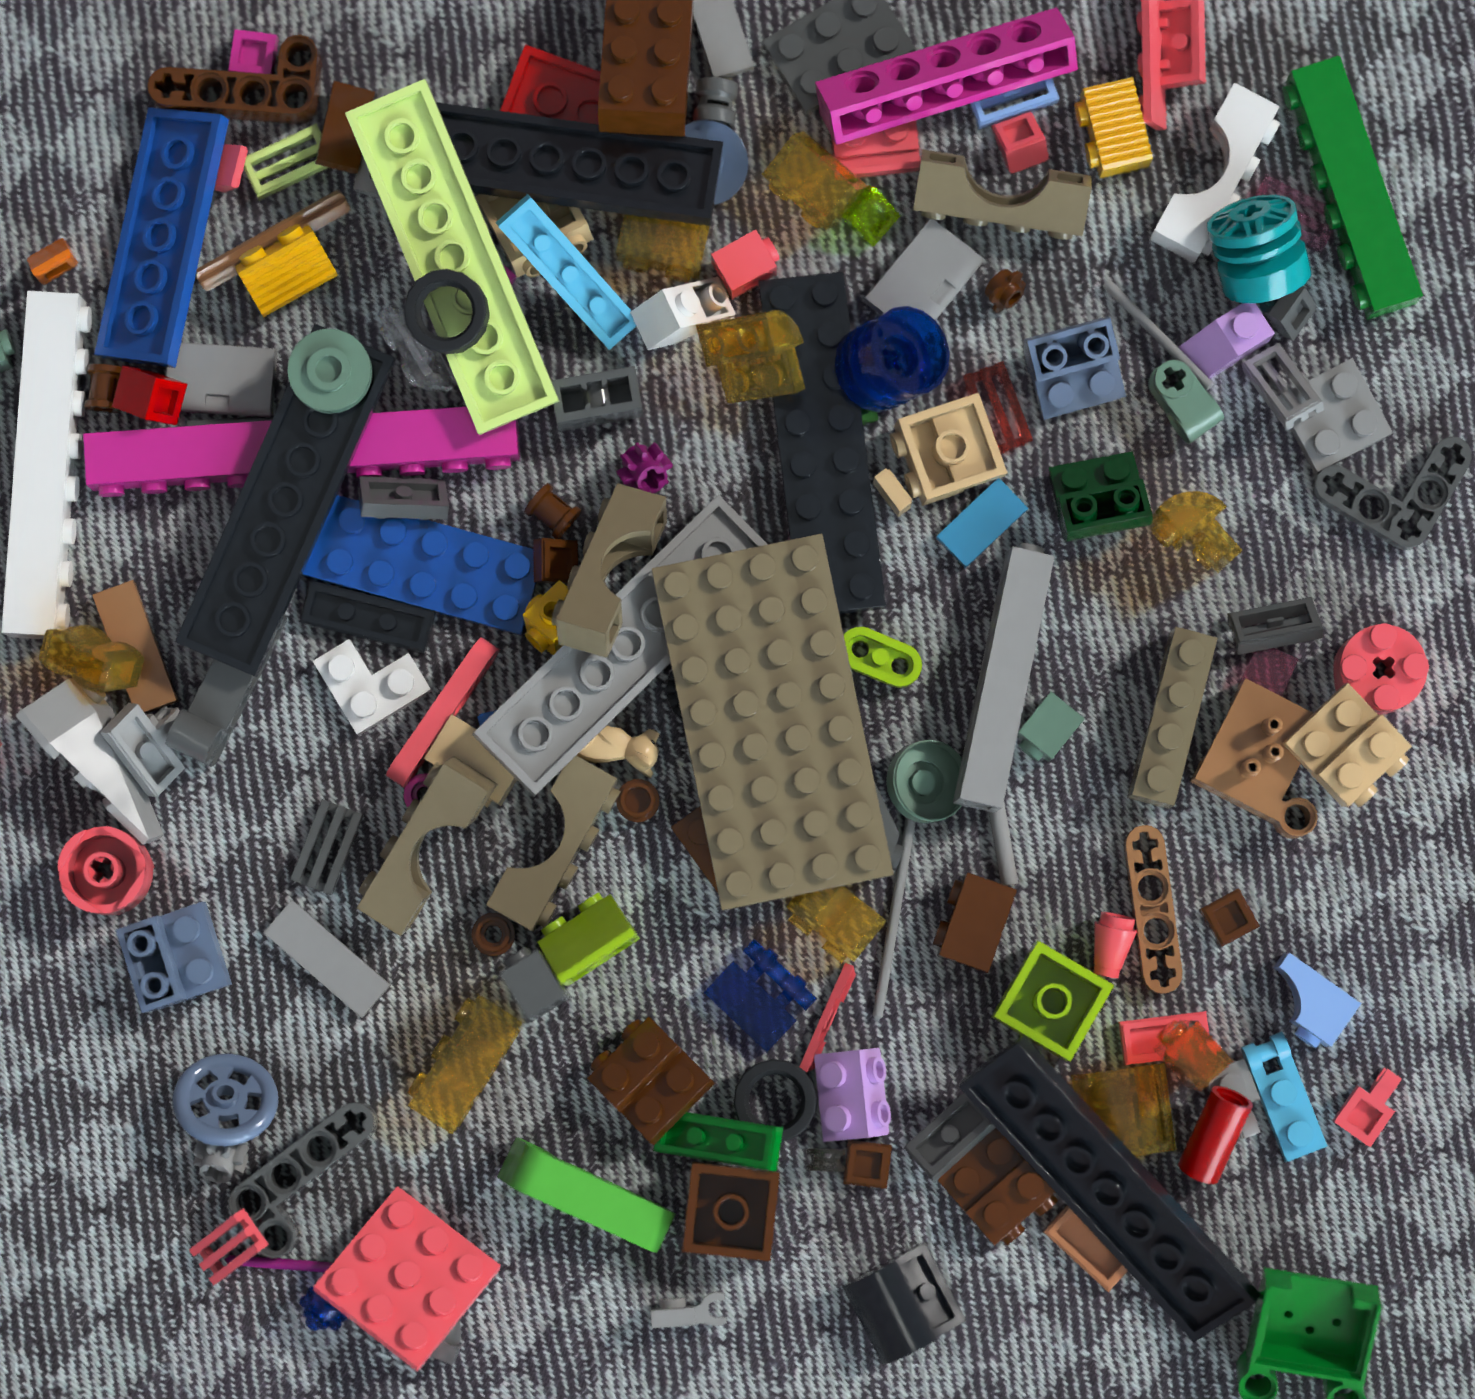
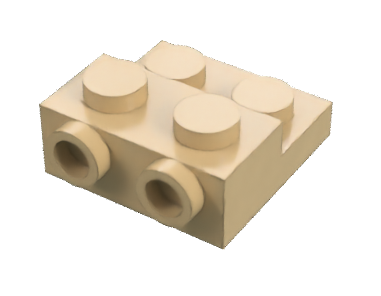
(566, 218)
(947, 449)
(1348, 747)

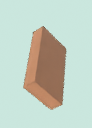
(1085, 1248)

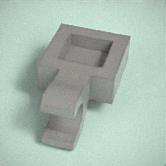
(1239, 1078)
(675, 1312)

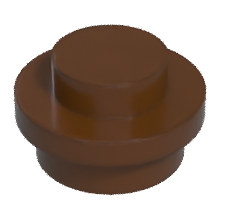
(638, 800)

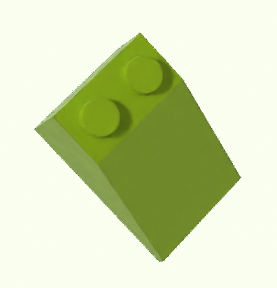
(587, 939)

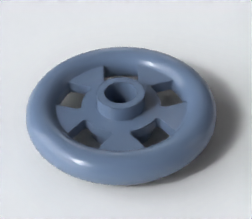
(221, 1067)

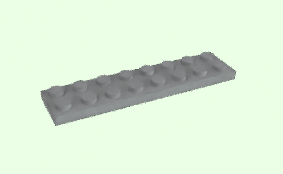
(583, 692)

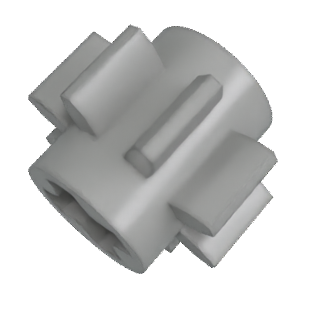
(220, 1162)

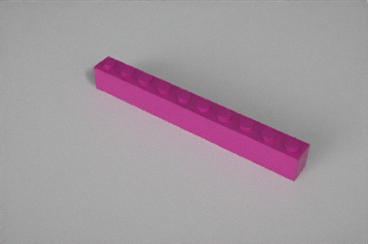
(227, 451)

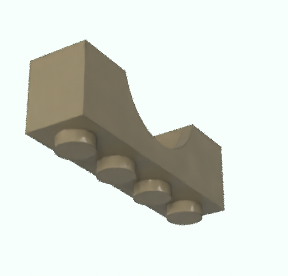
(1053, 205)
(626, 529)
(1173, 718)
(398, 889)
(528, 892)

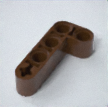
(237, 85)

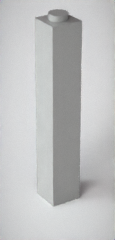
(1004, 678)

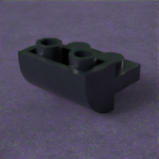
(904, 1304)

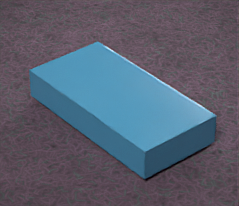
(982, 523)

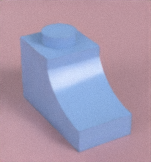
(1319, 1005)

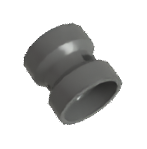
(716, 100)

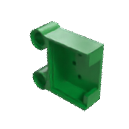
(1309, 1330)

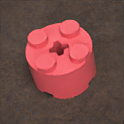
(1400, 654)
(81, 877)

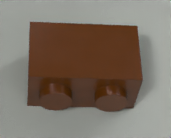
(975, 922)

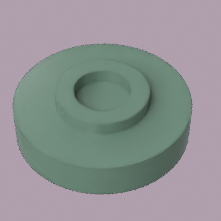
(329, 371)
(924, 781)

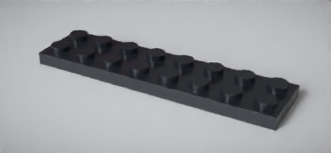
(585, 167)
(825, 442)
(276, 525)
(1109, 1189)

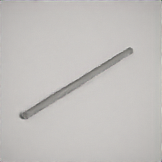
(893, 920)

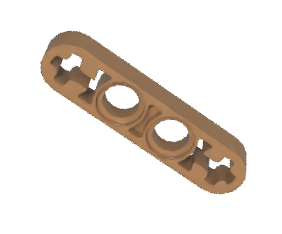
(1161, 909)

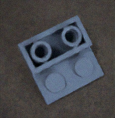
(1074, 367)
(173, 957)

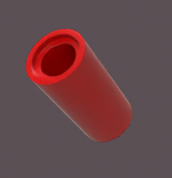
(1215, 1135)

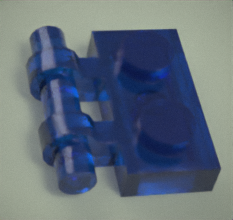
(751, 1005)

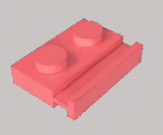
(881, 152)

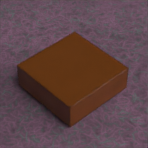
(554, 559)
(1229, 917)
(867, 1164)

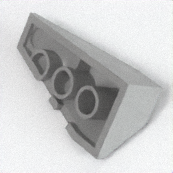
(70, 725)

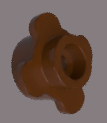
(1005, 289)

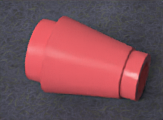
(1112, 943)

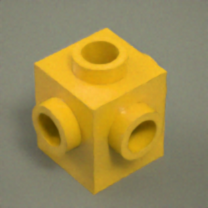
(538, 619)

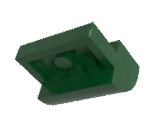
(1099, 496)

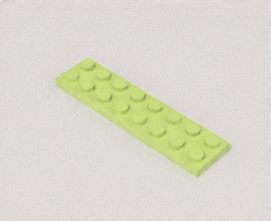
(444, 229)

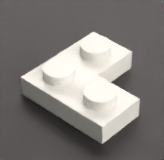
(369, 697)

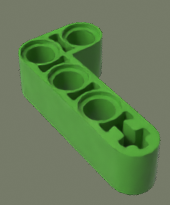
(585, 1195)

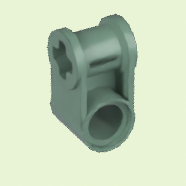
(1187, 405)

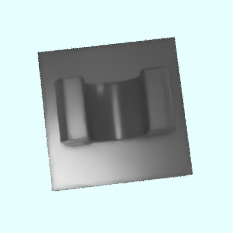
(1290, 312)

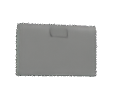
(926, 273)
(226, 379)

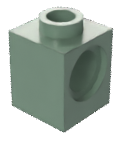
(1048, 728)

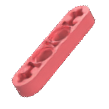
(448, 702)

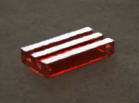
(985, 375)

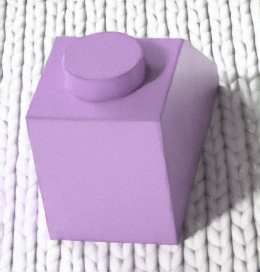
(1228, 339)

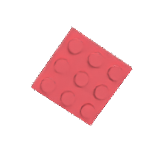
(407, 1278)

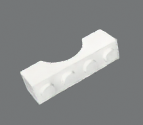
(1239, 128)

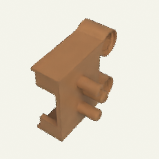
(1248, 741)

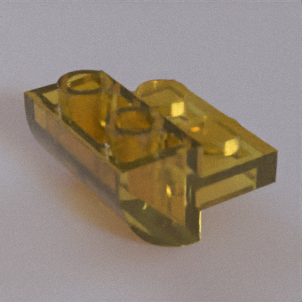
(754, 354)
(1192, 519)
(1132, 1104)

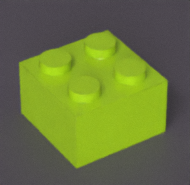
(1052, 1001)

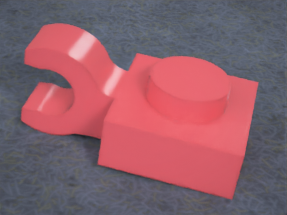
(1365, 1112)

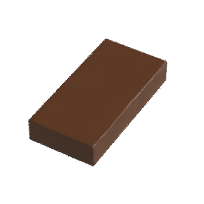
(337, 141)

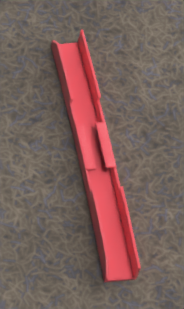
(838, 995)

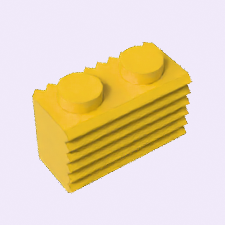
(1114, 128)
(285, 269)

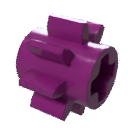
(645, 468)

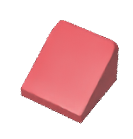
(1021, 142)
(230, 167)

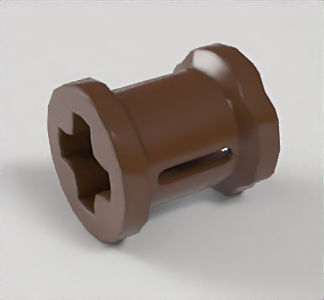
(102, 387)
(552, 511)

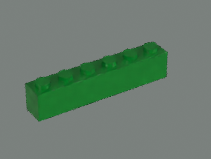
(1352, 188)

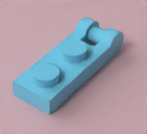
(1284, 1098)

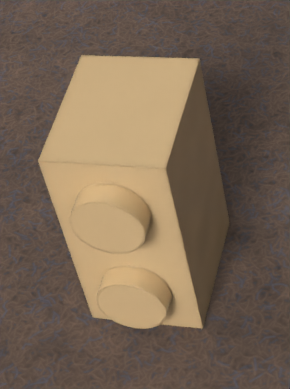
(458, 741)

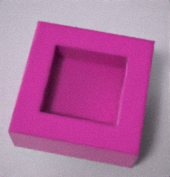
(253, 52)

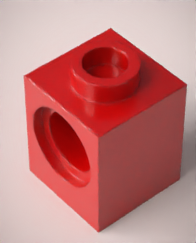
(149, 395)

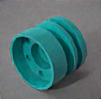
(1259, 249)

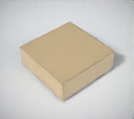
(892, 492)

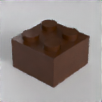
(731, 1211)

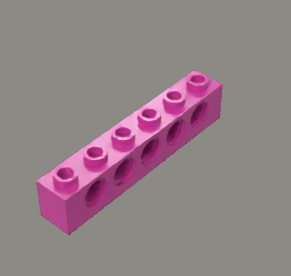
(946, 75)

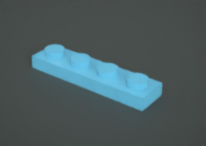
(567, 271)

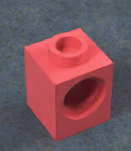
(745, 263)

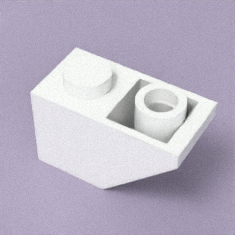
(676, 311)

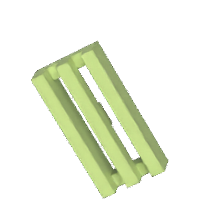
(277, 148)

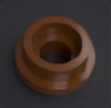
(479, 934)

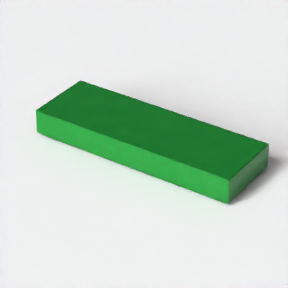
(723, 1141)

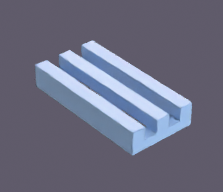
(1004, 114)

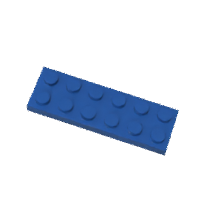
(161, 237)
(425, 566)

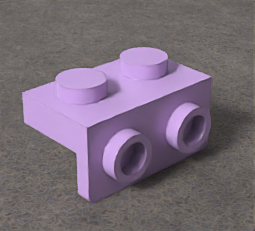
(852, 1094)

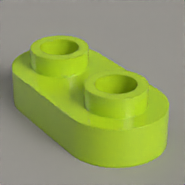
(881, 654)

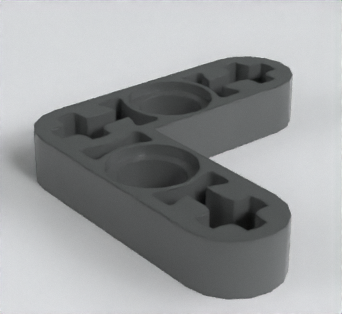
(1393, 509)

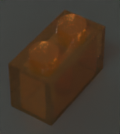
(1191, 1053)

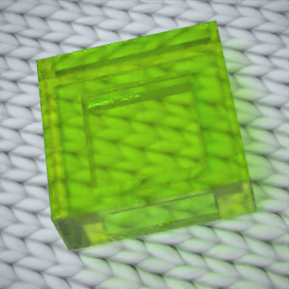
(871, 216)

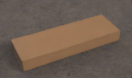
(128, 622)

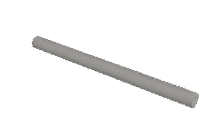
(1155, 332)

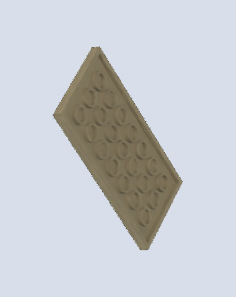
(772, 722)

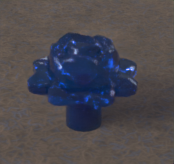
(319, 1312)

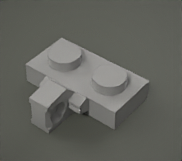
(142, 747)

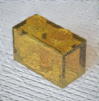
(813, 181)
(663, 246)

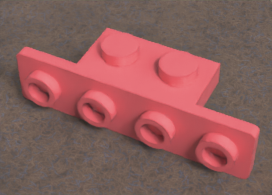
(1170, 52)

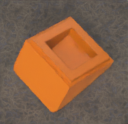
(52, 261)

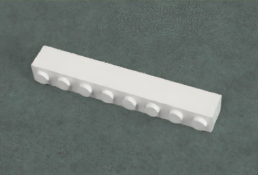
(45, 464)

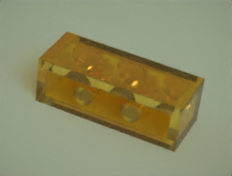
(464, 1063)

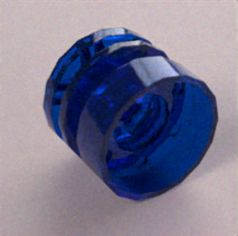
(892, 359)

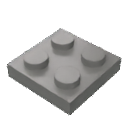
(1346, 424)

